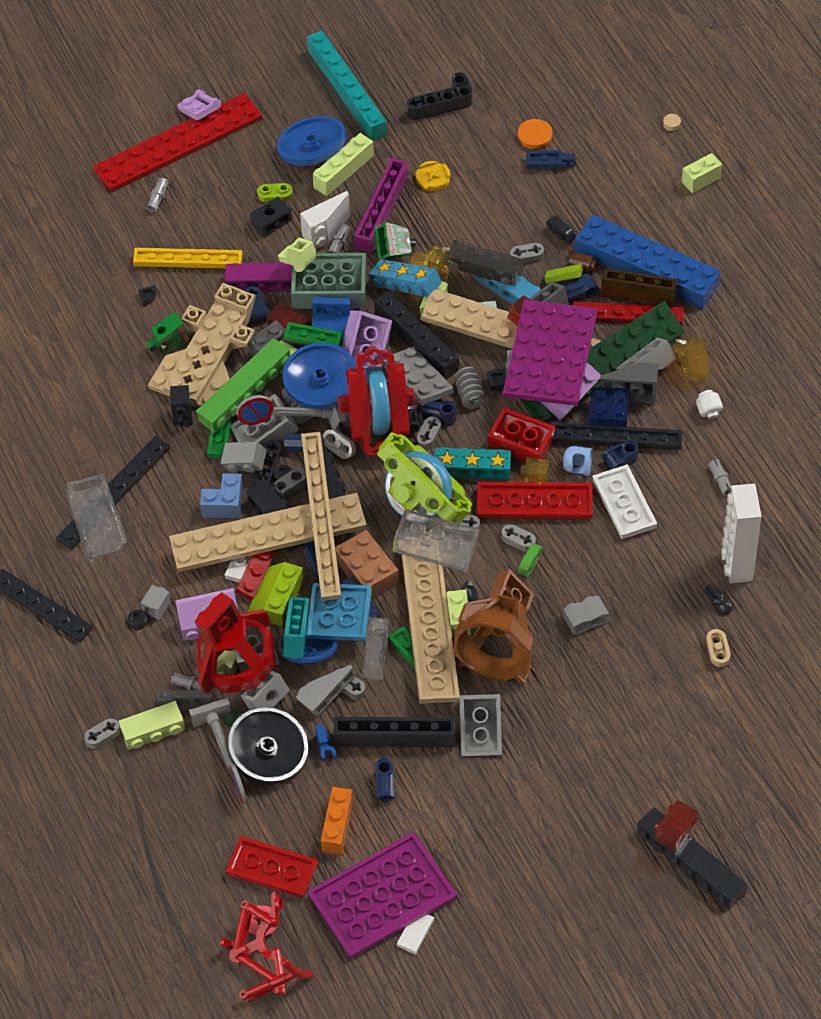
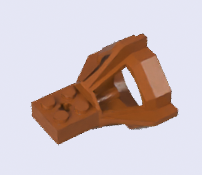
(499, 615)

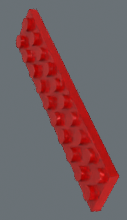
(177, 143)

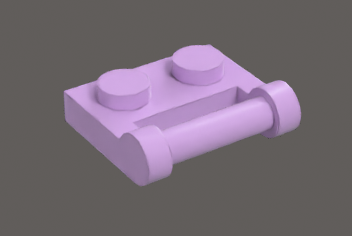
(194, 108)

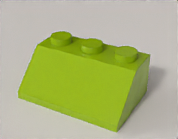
(276, 589)

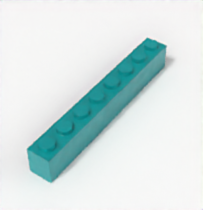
(347, 86)

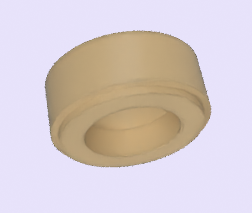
(672, 122)

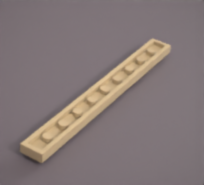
(321, 516)

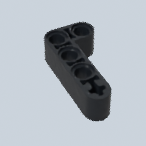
(442, 101)

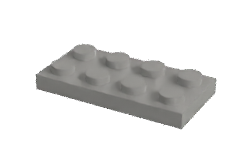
(422, 376)

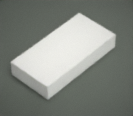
(414, 934)

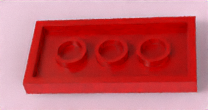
(272, 867)

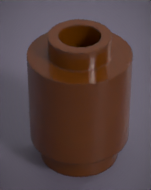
(588, 262)

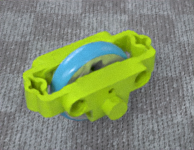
(420, 481)

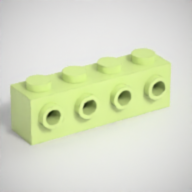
(343, 164)

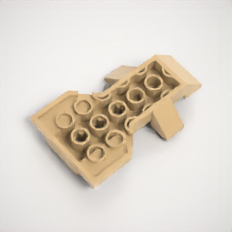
(215, 334)

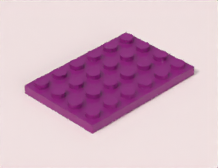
(550, 352)
(382, 895)

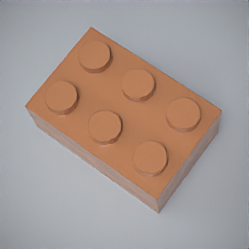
(367, 563)

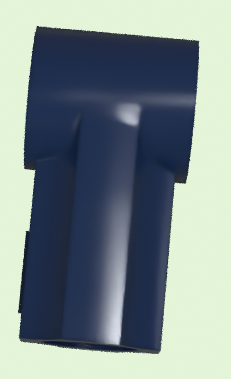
(582, 287)
(444, 411)
(293, 442)
(385, 780)

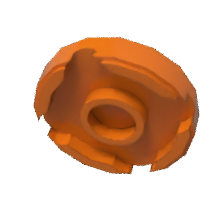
(535, 134)

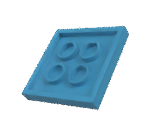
(341, 617)

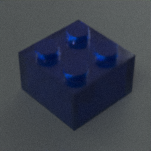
(609, 406)

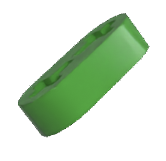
(530, 560)

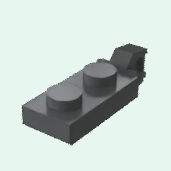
(185, 698)

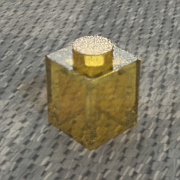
(535, 470)

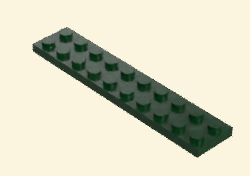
(621, 346)

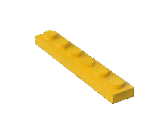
(185, 257)

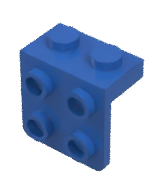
(331, 313)

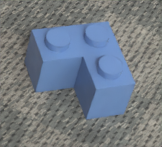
(224, 501)

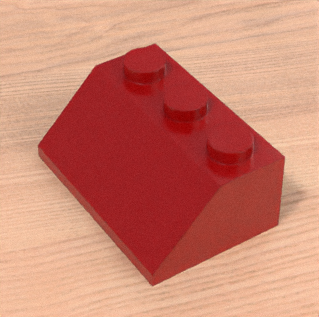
(521, 435)

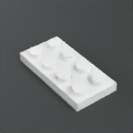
(624, 501)

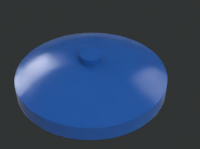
(311, 140)
(317, 375)

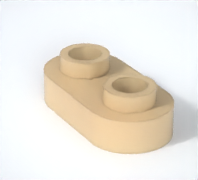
(718, 649)

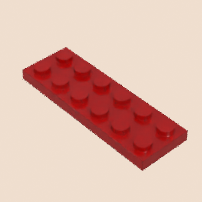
(534, 500)

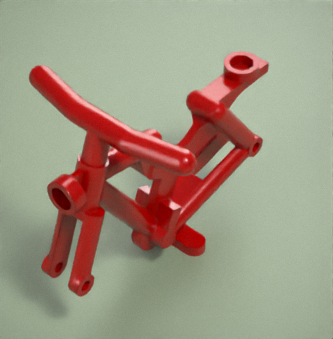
(240, 950)

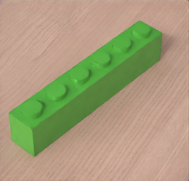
(243, 384)

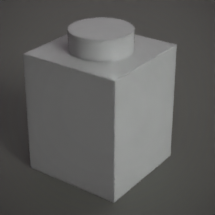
(155, 602)

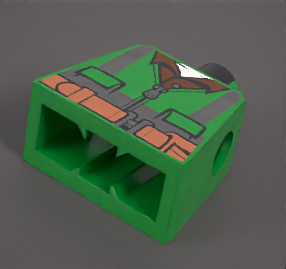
(393, 241)
(169, 335)

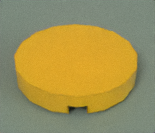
(432, 176)

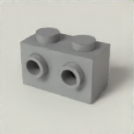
(243, 457)

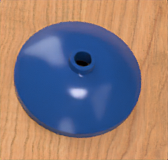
(314, 651)

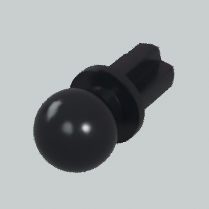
(723, 606)

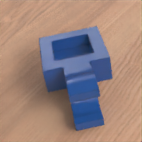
(323, 739)

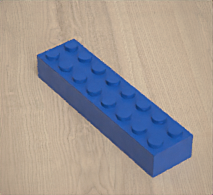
(631, 252)

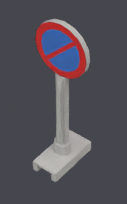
(260, 408)
(211, 714)

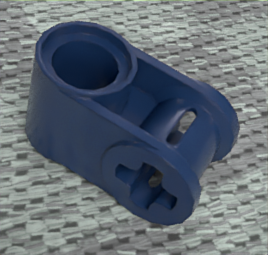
(259, 309)
(620, 454)

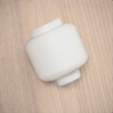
(709, 404)

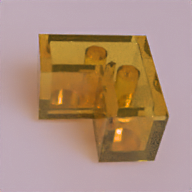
(435, 258)
(693, 356)

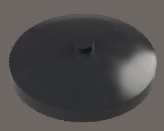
(267, 745)

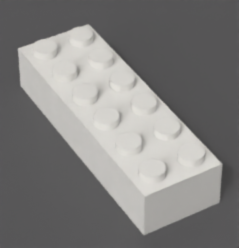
(741, 533)

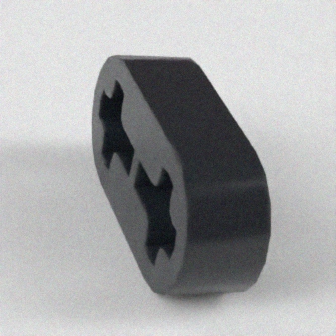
(561, 229)

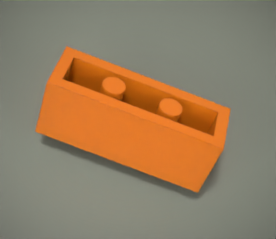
(337, 821)

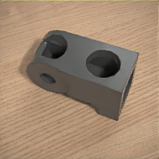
(291, 483)

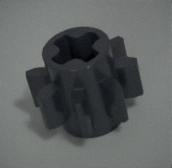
(415, 420)

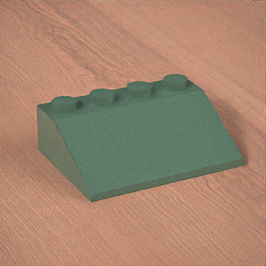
(331, 277)

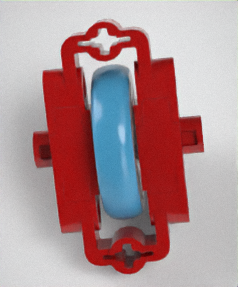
(376, 401)

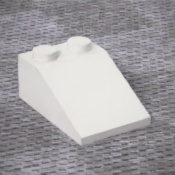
(324, 220)

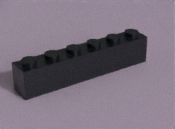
(416, 334)
(394, 731)
(696, 863)

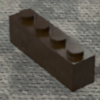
(638, 287)

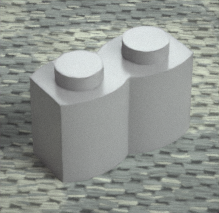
(585, 615)

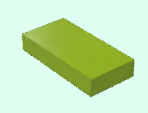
(563, 273)

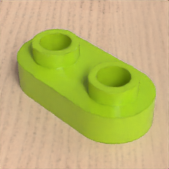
(270, 191)

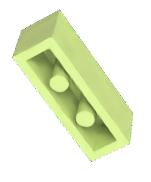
(152, 725)

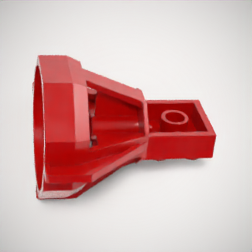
(224, 630)

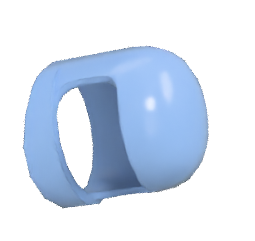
(578, 456)

